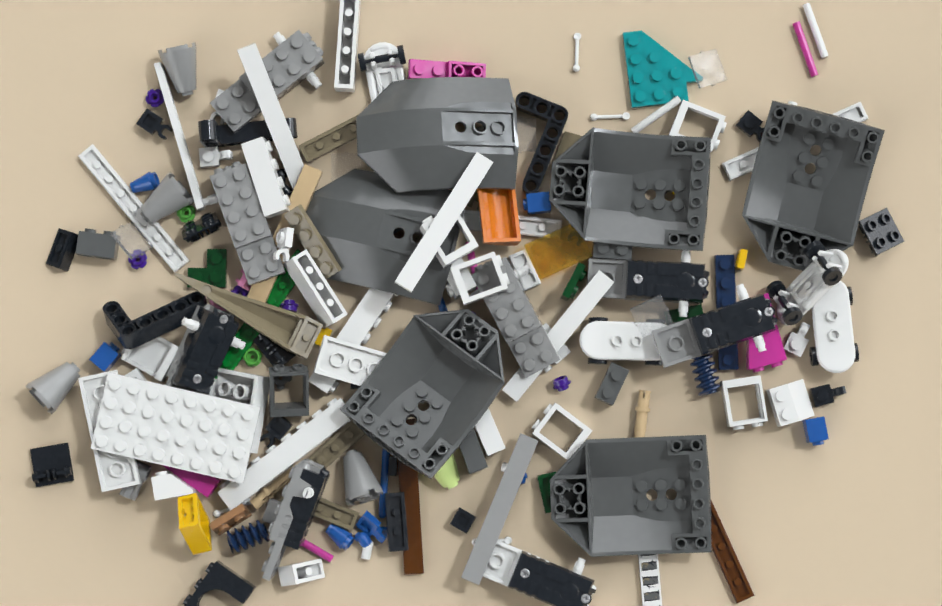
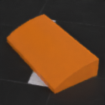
(499, 217)

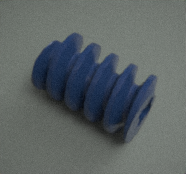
(705, 375)
(247, 536)

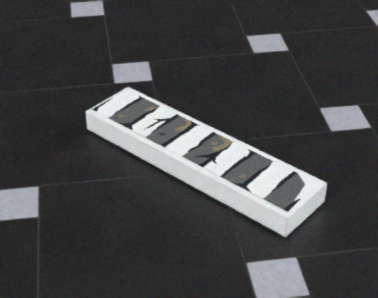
(650, 580)

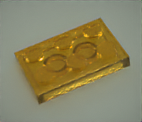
(557, 251)

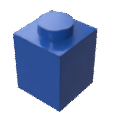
(537, 203)
(106, 356)
(815, 430)

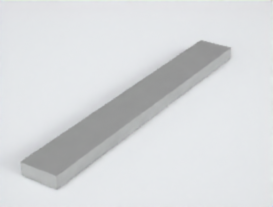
(499, 509)

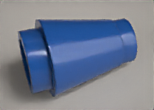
(145, 183)
(341, 537)

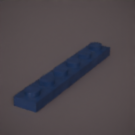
(725, 296)

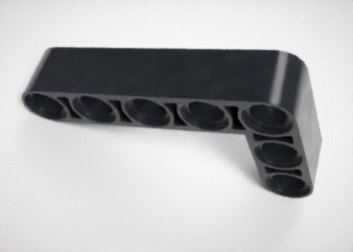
(221, 135)
(545, 141)
(153, 324)

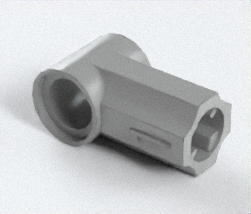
(132, 491)

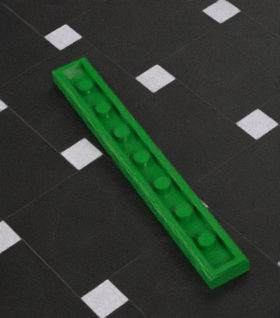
(281, 289)

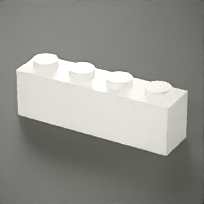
(265, 177)
(315, 289)

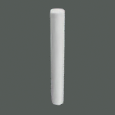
(815, 30)
(657, 114)

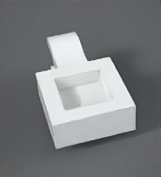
(211, 156)
(284, 241)
(796, 342)

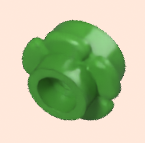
(189, 217)
(257, 357)

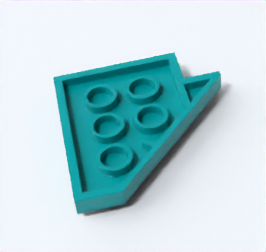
(653, 72)

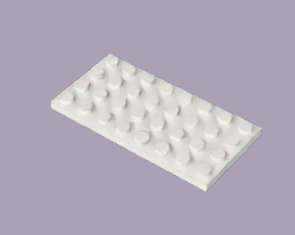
(175, 427)

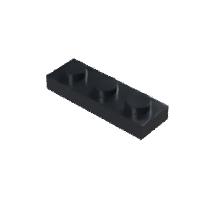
(396, 521)

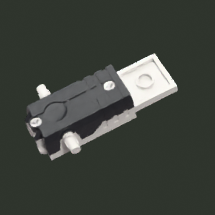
(539, 577)

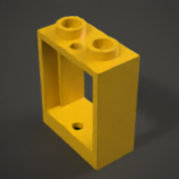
(195, 524)

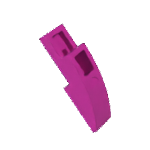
(433, 69)

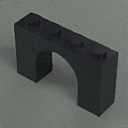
(221, 578)

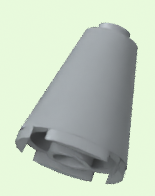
(181, 67)
(166, 199)
(54, 386)
(359, 479)

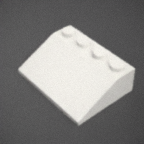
(246, 389)

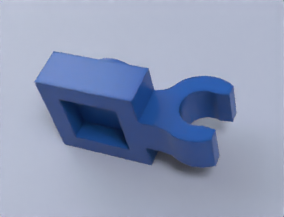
(370, 525)

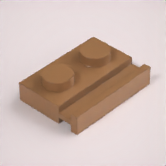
(230, 519)

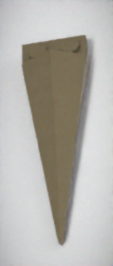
(285, 328)

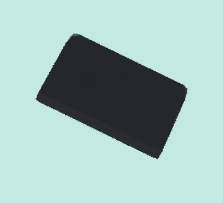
(63, 250)

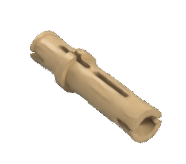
(642, 413)
(271, 490)

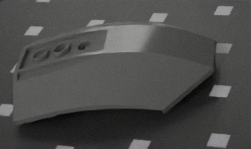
(413, 139)
(604, 183)
(795, 208)
(358, 225)
(441, 360)
(605, 504)

